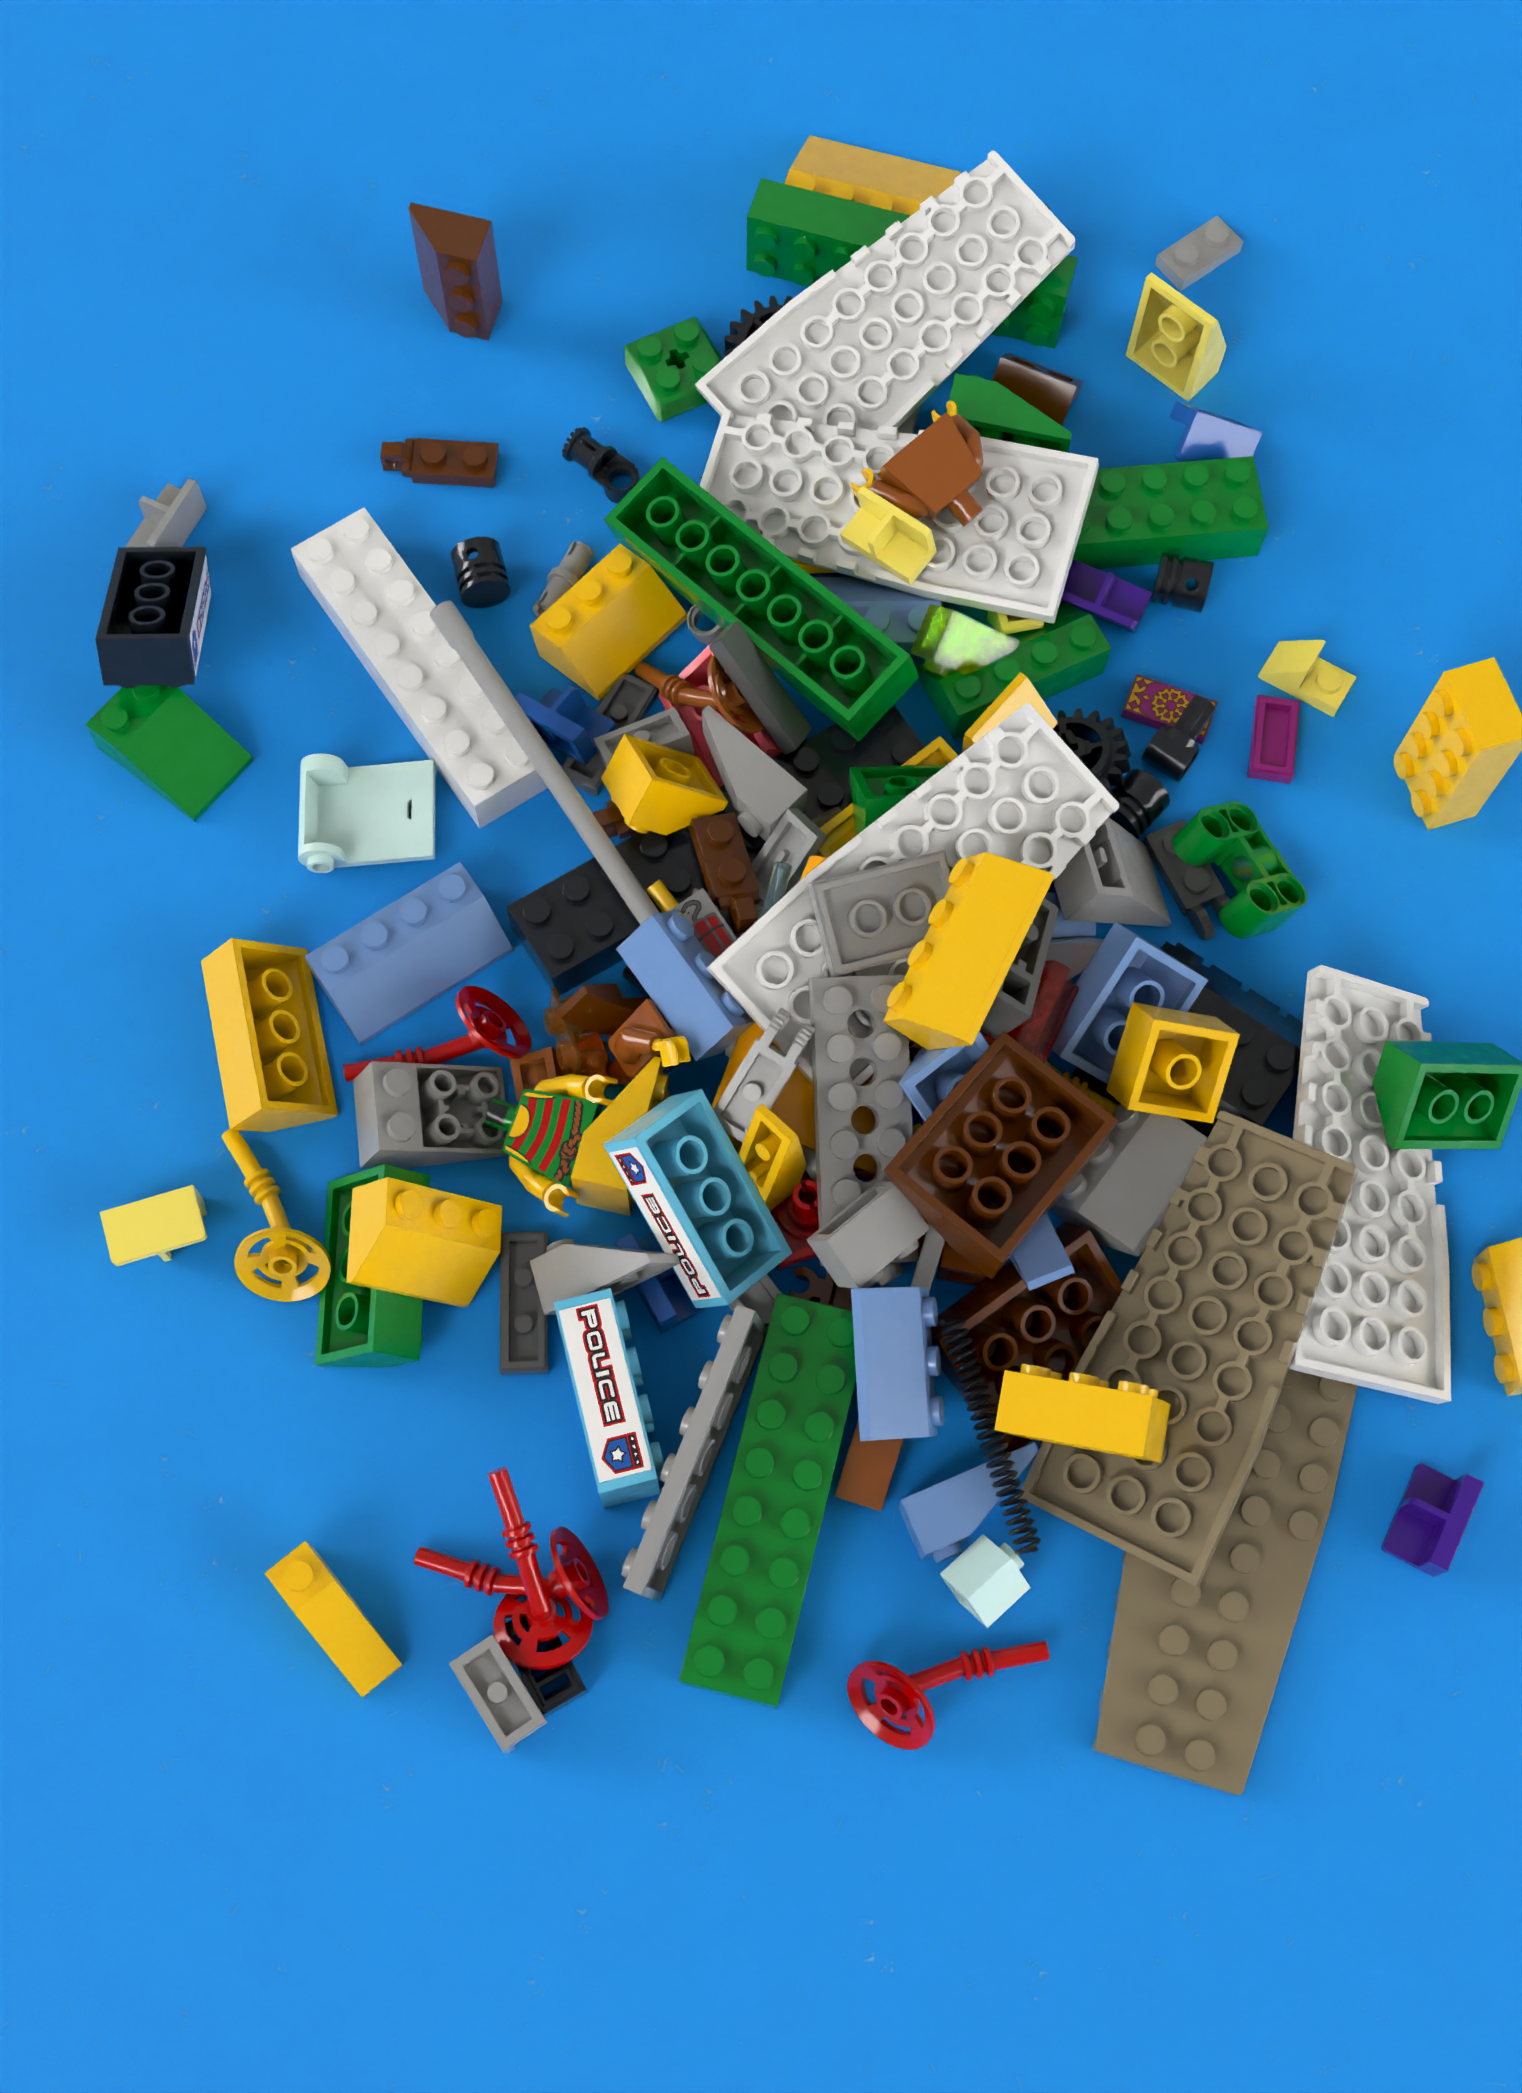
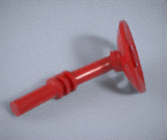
(485, 1031)
(572, 1576)
(538, 1607)
(900, 1692)

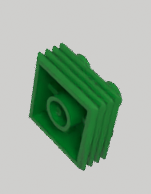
(670, 365)

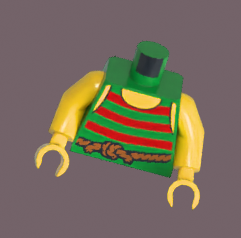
(548, 1132)

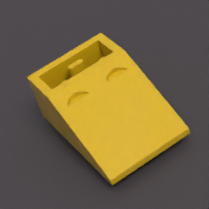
(594, 1171)

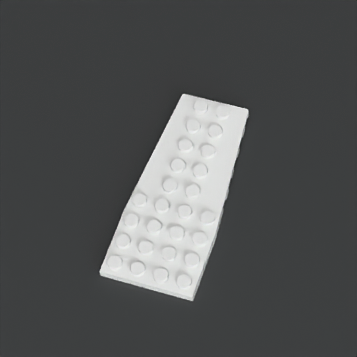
(901, 312)
(797, 494)
(1005, 795)
(1387, 1279)

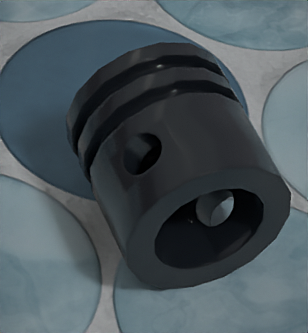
(1172, 577)
(483, 578)
(1139, 802)

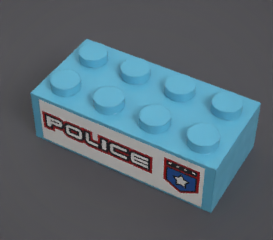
(698, 1199)
(607, 1399)

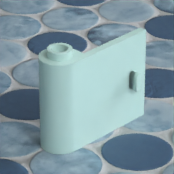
(364, 813)

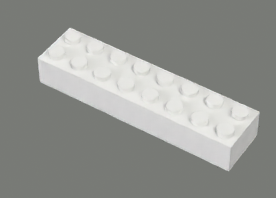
(391, 632)

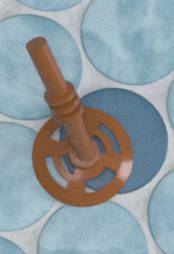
(723, 694)

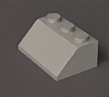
(1131, 1179)

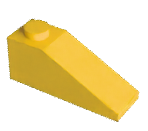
(772, 1157)
(333, 1618)

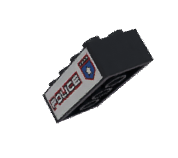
(154, 617)

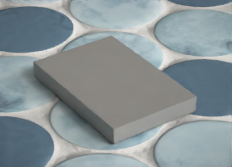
(878, 911)

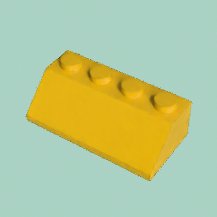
(966, 951)
(268, 1036)

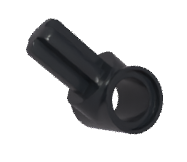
(1175, 747)

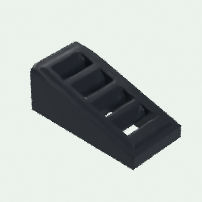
(560, 1697)

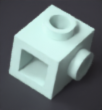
(986, 1579)

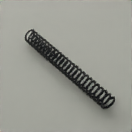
(990, 1433)

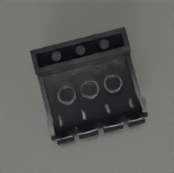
(1265, 1052)

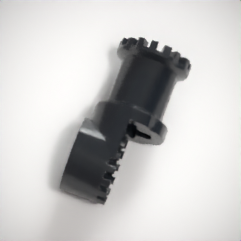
(601, 462)

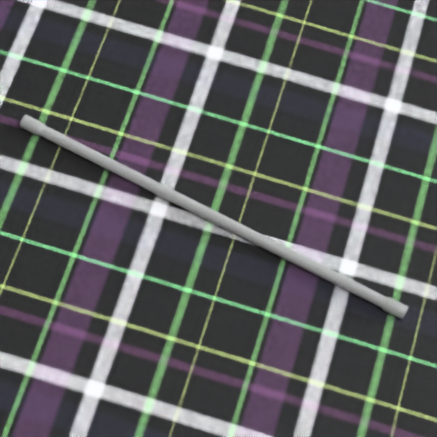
(462, 639)

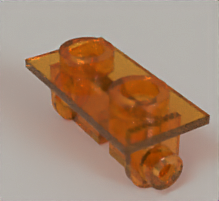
(574, 1050)

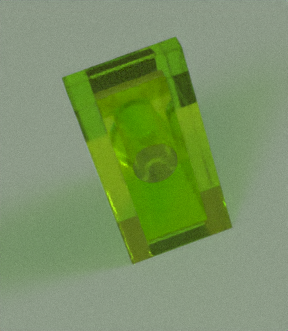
(958, 643)

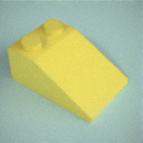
(1175, 339)

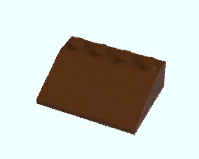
(999, 1153)
(1035, 1326)

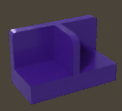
(1105, 596)
(1431, 1519)

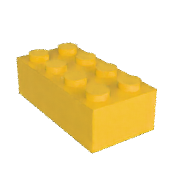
(1460, 744)

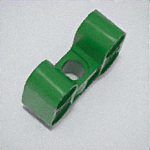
(1255, 867)

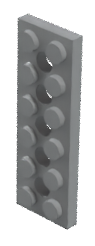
(838, 1096)
(690, 1469)

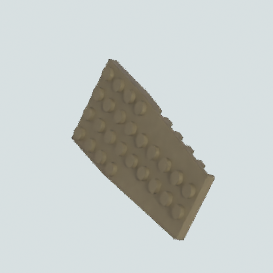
(1214, 1331)
(1202, 1661)

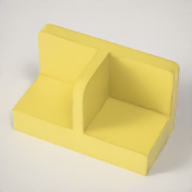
(889, 537)
(154, 1225)

